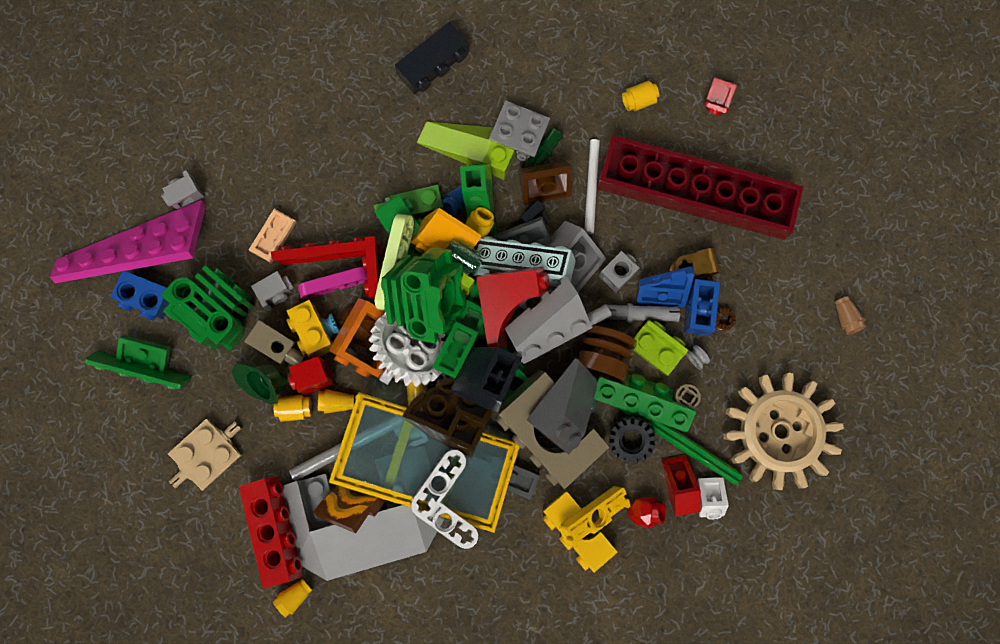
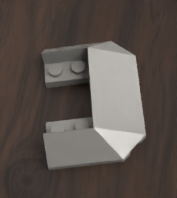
(338, 552)

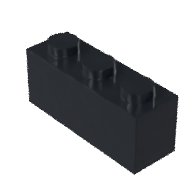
(432, 58)

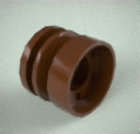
(607, 348)

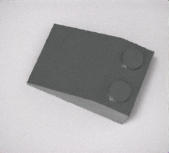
(566, 407)

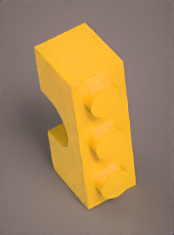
(592, 551)

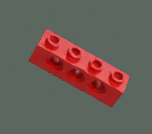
(260, 524)

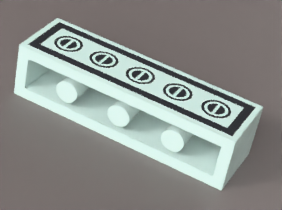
(513, 255)

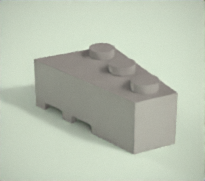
(549, 323)

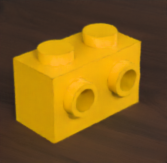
(307, 323)

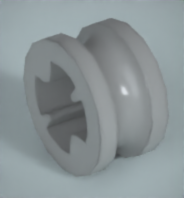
(698, 357)

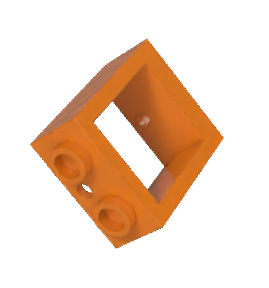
(348, 330)

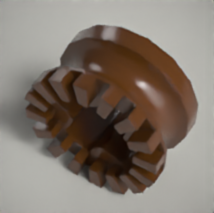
(722, 327)

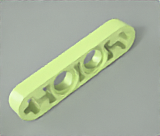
(397, 248)

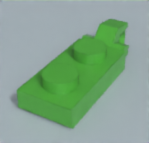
(423, 200)

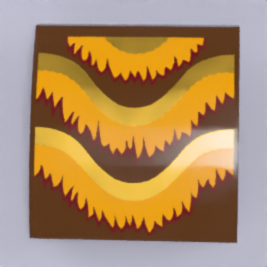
(348, 508)

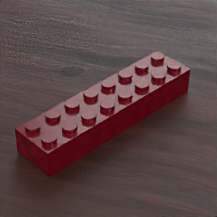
(700, 188)

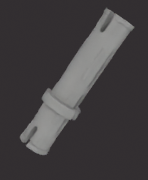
(643, 313)

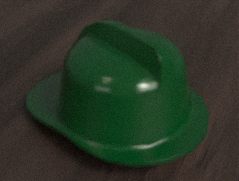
(260, 381)

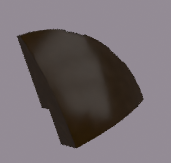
(448, 417)

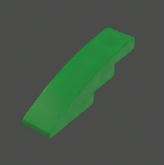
(461, 337)

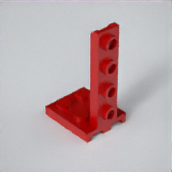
(367, 248)

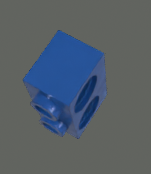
(144, 293)

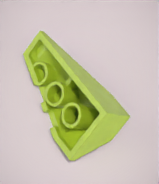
(468, 145)

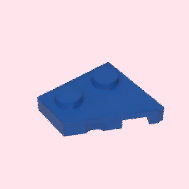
(666, 289)

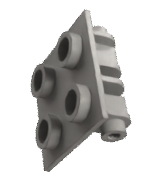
(519, 129)

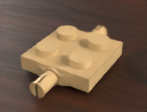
(205, 454)

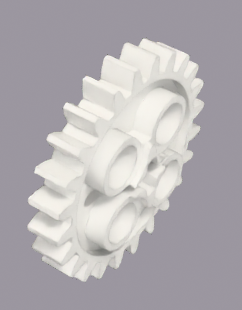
(404, 354)

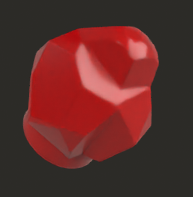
(647, 512)

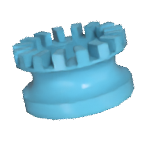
(330, 325)

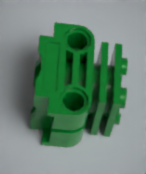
(424, 293)
(208, 309)

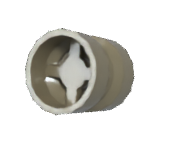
(680, 395)

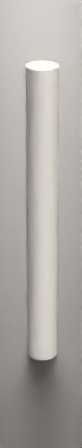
(592, 186)

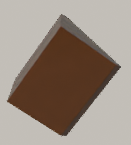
(545, 182)

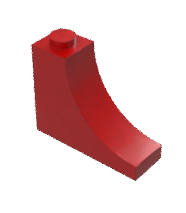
(502, 295)

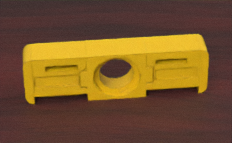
(581, 523)

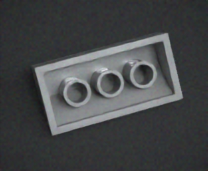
(585, 252)

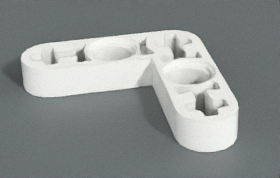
(437, 508)

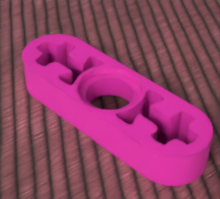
(329, 283)

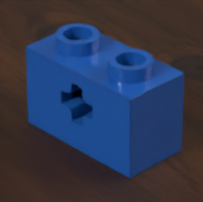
(702, 307)

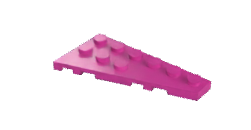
(149, 244)

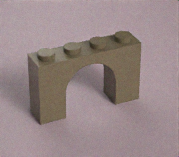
(559, 465)

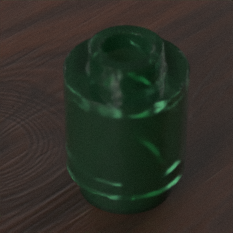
(466, 255)

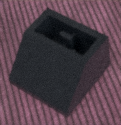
(486, 376)

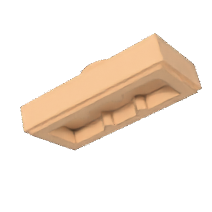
(272, 235)

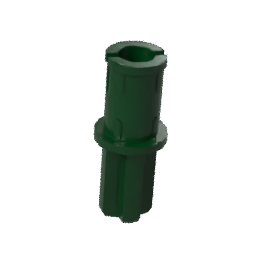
(545, 148)

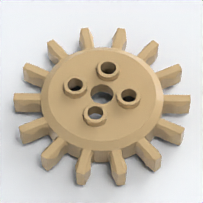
(804, 444)

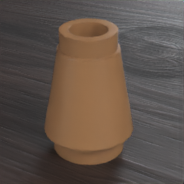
(849, 316)

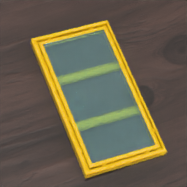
(394, 458)

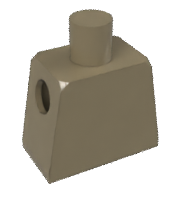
(264, 339)

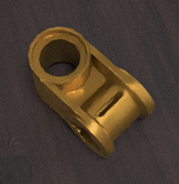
(702, 261)

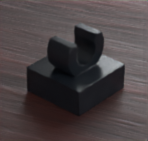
(533, 213)

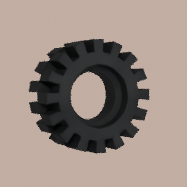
(628, 454)

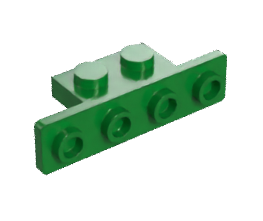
(140, 360)
(645, 399)

